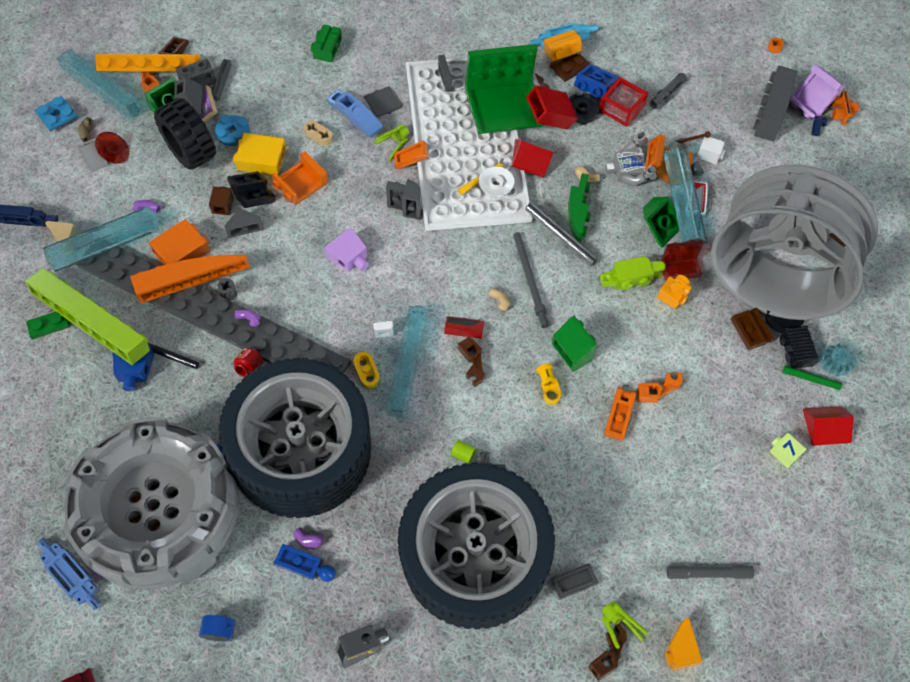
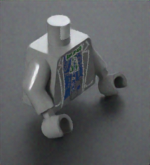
(630, 163)

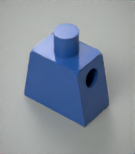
(131, 374)

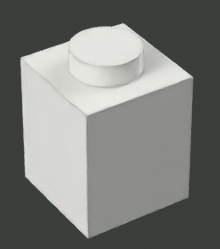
(711, 150)

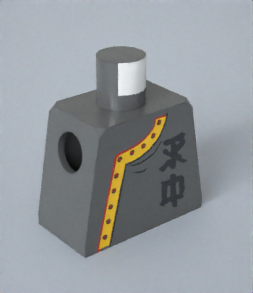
(352, 646)

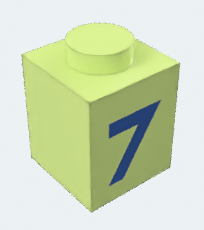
(787, 449)

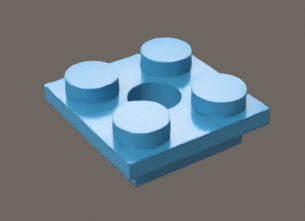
(57, 105)

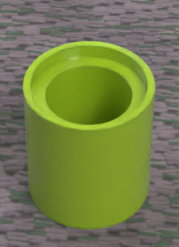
(463, 451)

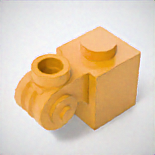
(675, 291)

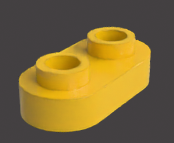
(366, 371)

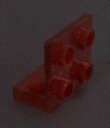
(682, 259)

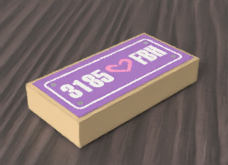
(208, 104)

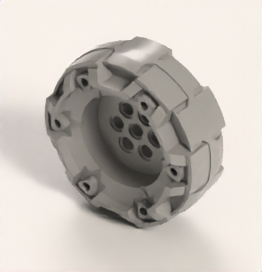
(128, 466)

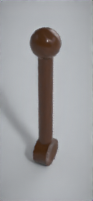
(707, 134)

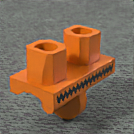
(845, 108)

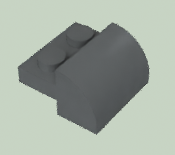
(405, 198)

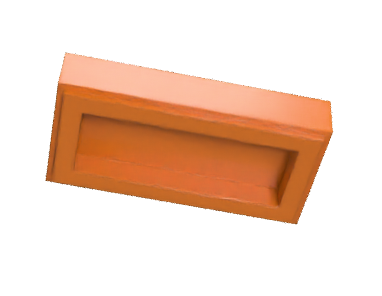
(411, 155)

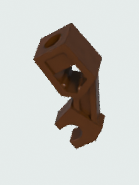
(476, 369)
(597, 667)

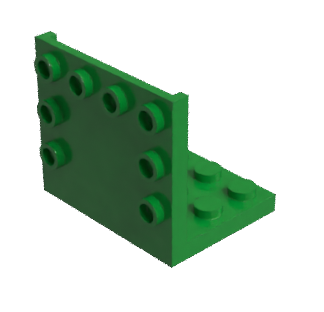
(498, 88)

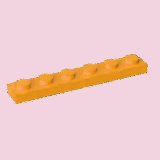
(143, 62)

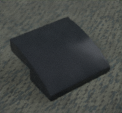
(251, 189)

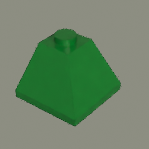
(661, 219)

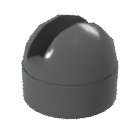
(697, 169)

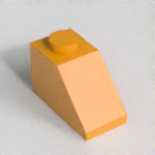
(683, 648)

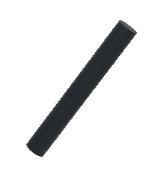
(174, 356)

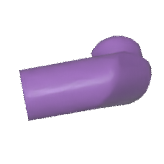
(250, 315)

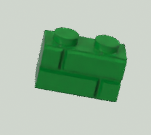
(326, 43)

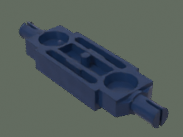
(24, 216)

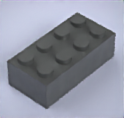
(775, 103)

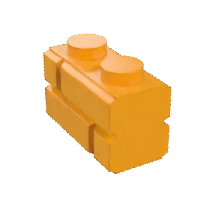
(563, 45)

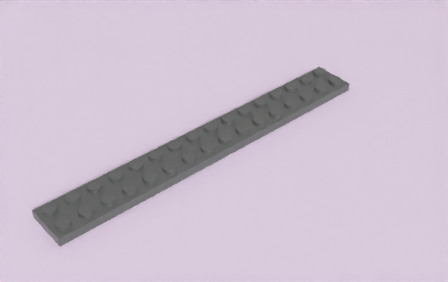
(213, 313)

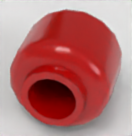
(247, 361)

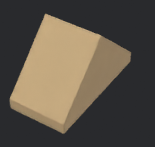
(61, 230)

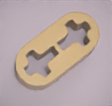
(317, 134)

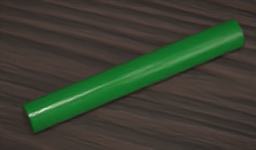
(811, 377)

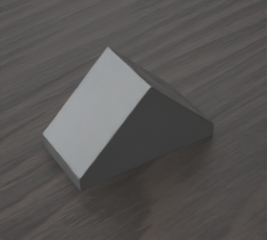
(243, 223)

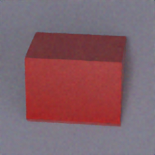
(531, 158)
(829, 425)

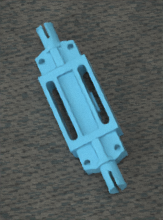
(581, 29)

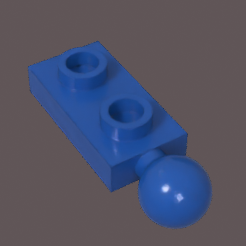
(303, 564)

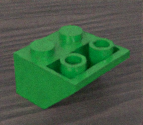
(574, 344)

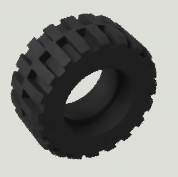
(185, 133)

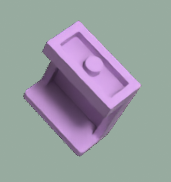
(816, 93)

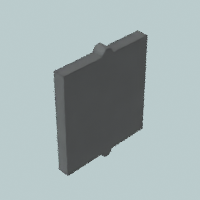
(383, 101)

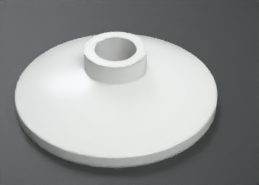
(498, 176)

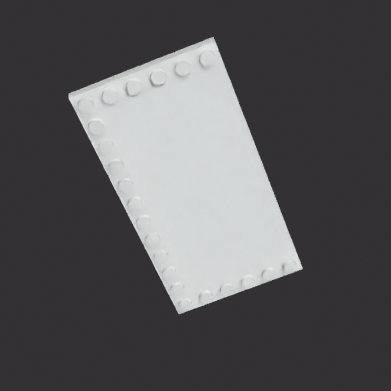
(459, 154)

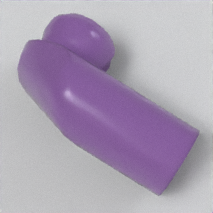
(140, 204)
(308, 541)

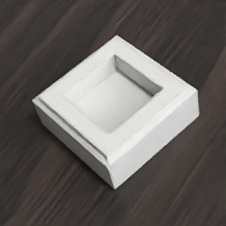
(383, 329)

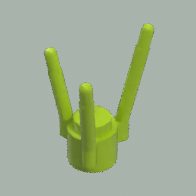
(398, 134)
(614, 614)

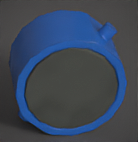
(217, 628)

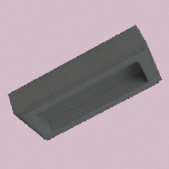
(445, 73)
(574, 581)

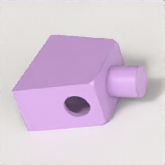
(347, 251)

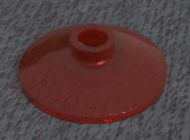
(112, 147)

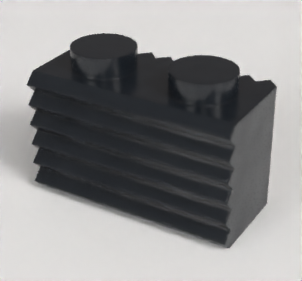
(799, 347)

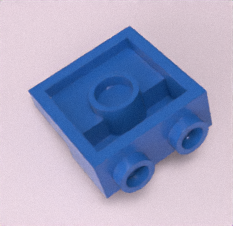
(595, 80)

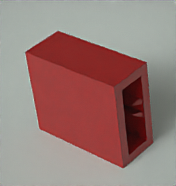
(551, 107)

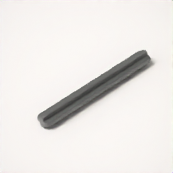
(561, 234)

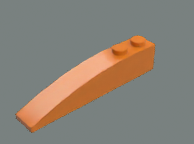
(184, 275)

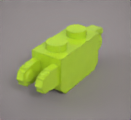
(632, 273)

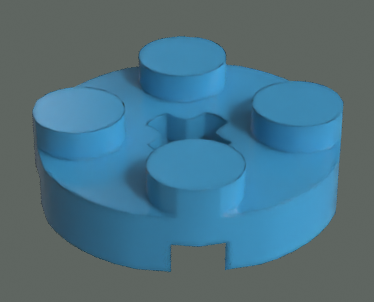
(228, 122)

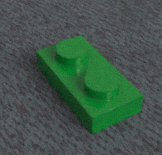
(46, 325)

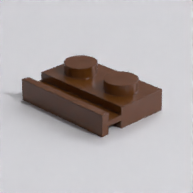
(569, 66)
(752, 329)

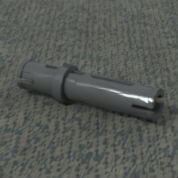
(664, 94)

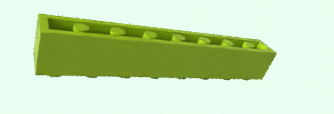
(88, 316)

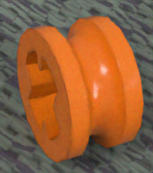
(779, 45)

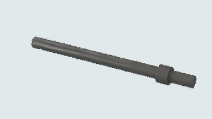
(539, 308)

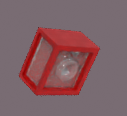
(623, 101)

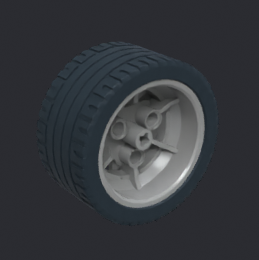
(287, 388)
(471, 490)

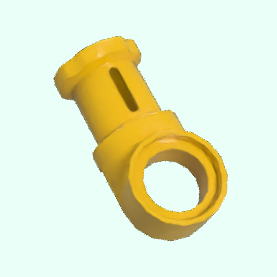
(548, 383)

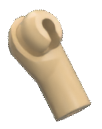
(593, 178)
(502, 297)

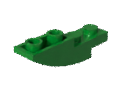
(578, 209)

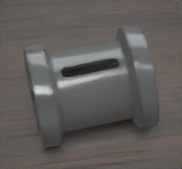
(227, 287)

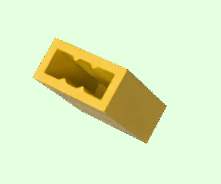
(260, 154)

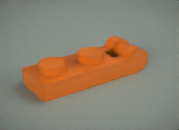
(620, 414)

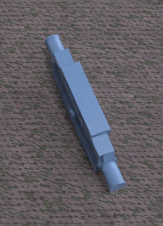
(81, 588)

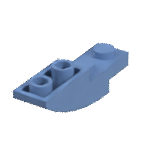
(356, 112)

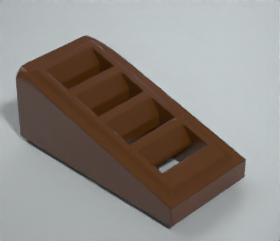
(167, 49)

